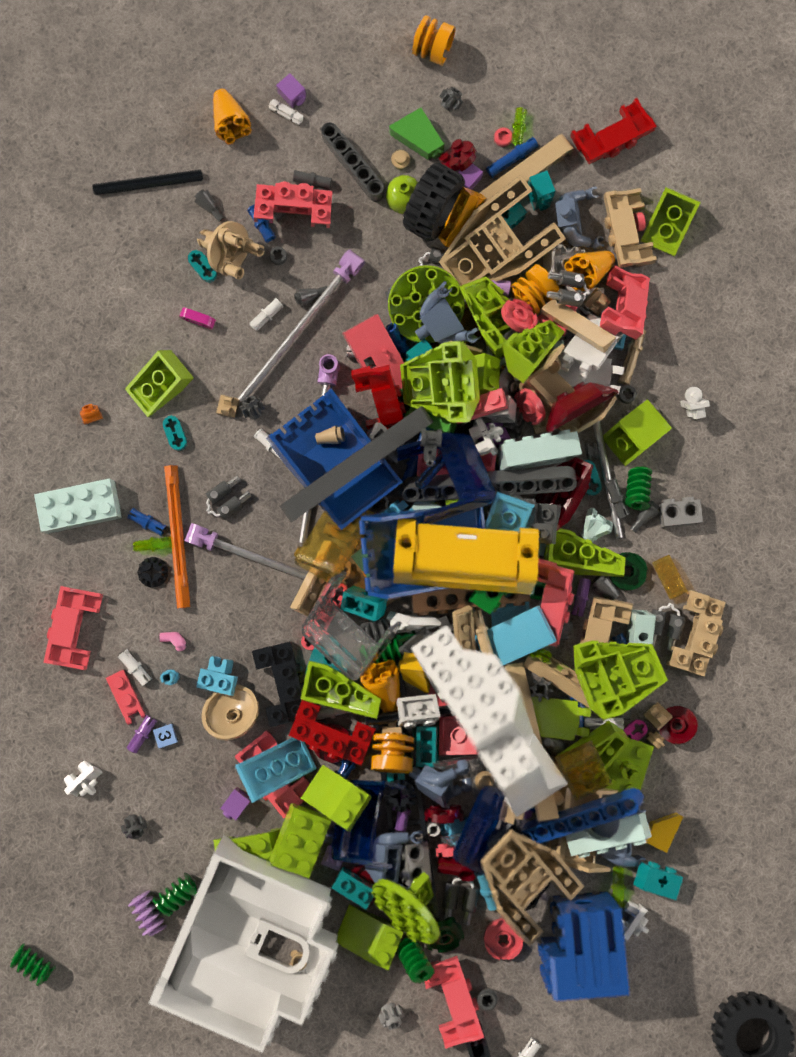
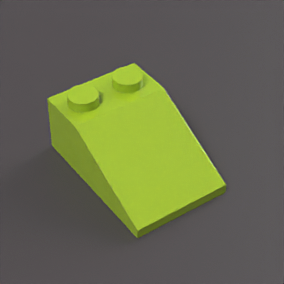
(670, 221)
(159, 382)
(336, 797)
(369, 936)

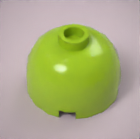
(399, 192)

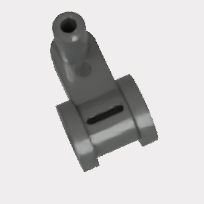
(430, 441)

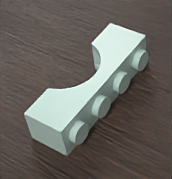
(631, 829)

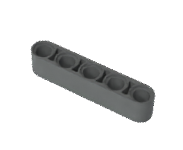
(349, 154)

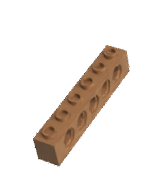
(420, 605)

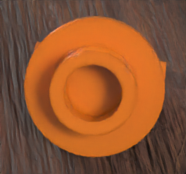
(90, 413)

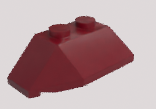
(577, 402)
(569, 500)

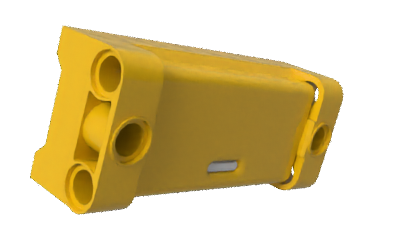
(466, 557)

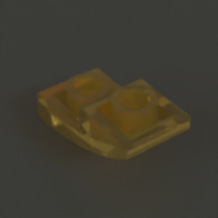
(669, 577)

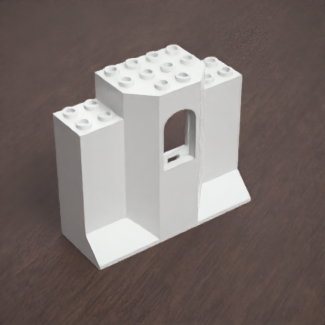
(493, 718)
(217, 968)

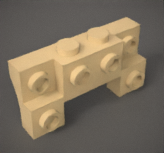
(623, 229)
(601, 618)
(702, 636)

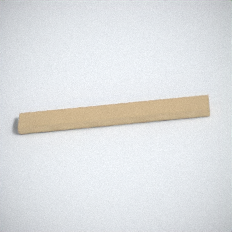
(547, 808)

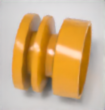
(432, 40)
(534, 288)
(392, 753)

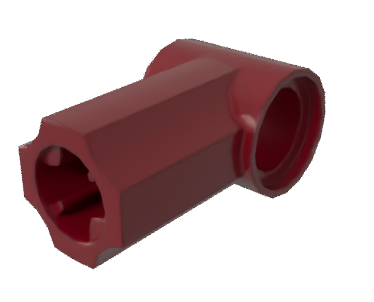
(448, 865)

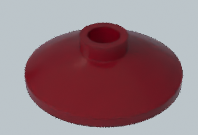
(684, 717)

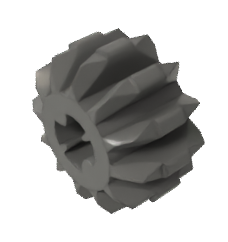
(375, 629)

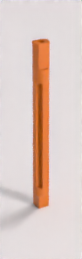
(177, 537)

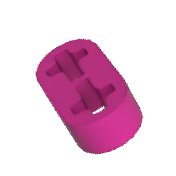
(197, 318)
(630, 727)

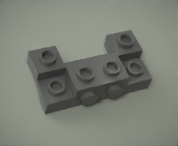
(543, 517)

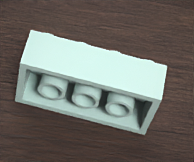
(539, 451)
(77, 506)

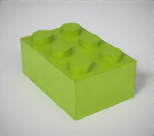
(299, 840)

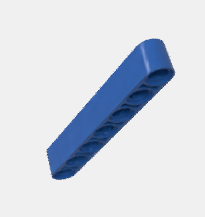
(588, 817)

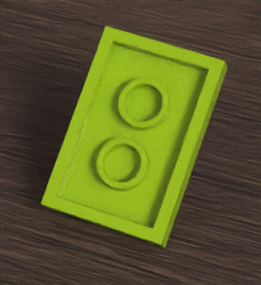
(630, 766)

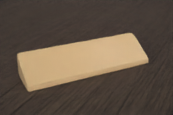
(578, 325)
(308, 594)
(560, 676)

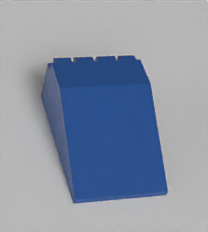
(311, 461)
(381, 543)

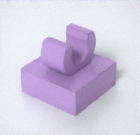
(329, 862)

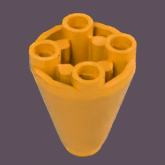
(229, 117)
(592, 265)
(384, 682)

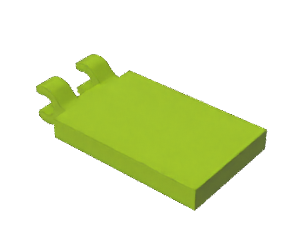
(560, 718)

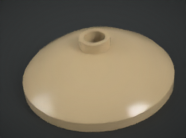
(220, 709)

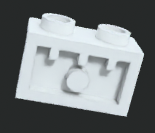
(418, 710)

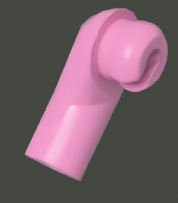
(175, 638)

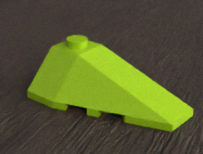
(527, 349)
(583, 556)
(333, 689)

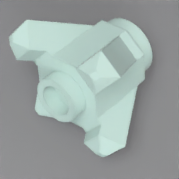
(595, 526)

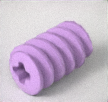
(146, 914)

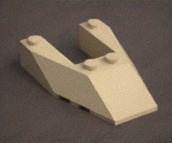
(489, 245)
(518, 873)

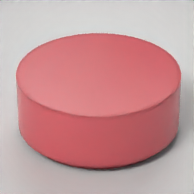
(503, 137)
(639, 221)

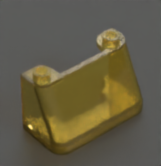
(328, 547)

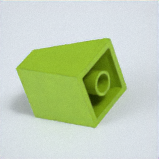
(488, 372)
(636, 432)

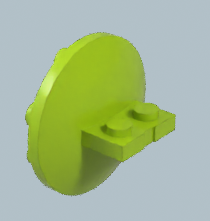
(412, 290)
(408, 907)

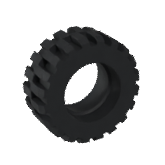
(432, 201)
(745, 1008)

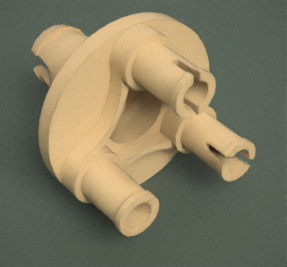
(228, 248)

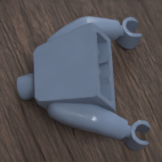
(569, 219)
(441, 321)
(440, 785)
(388, 850)
(622, 856)

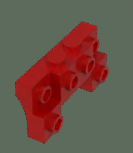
(616, 137)
(384, 393)
(329, 739)

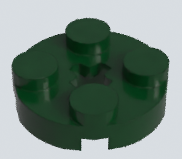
(638, 572)
(453, 934)

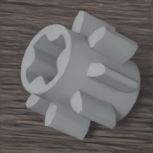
(391, 1016)

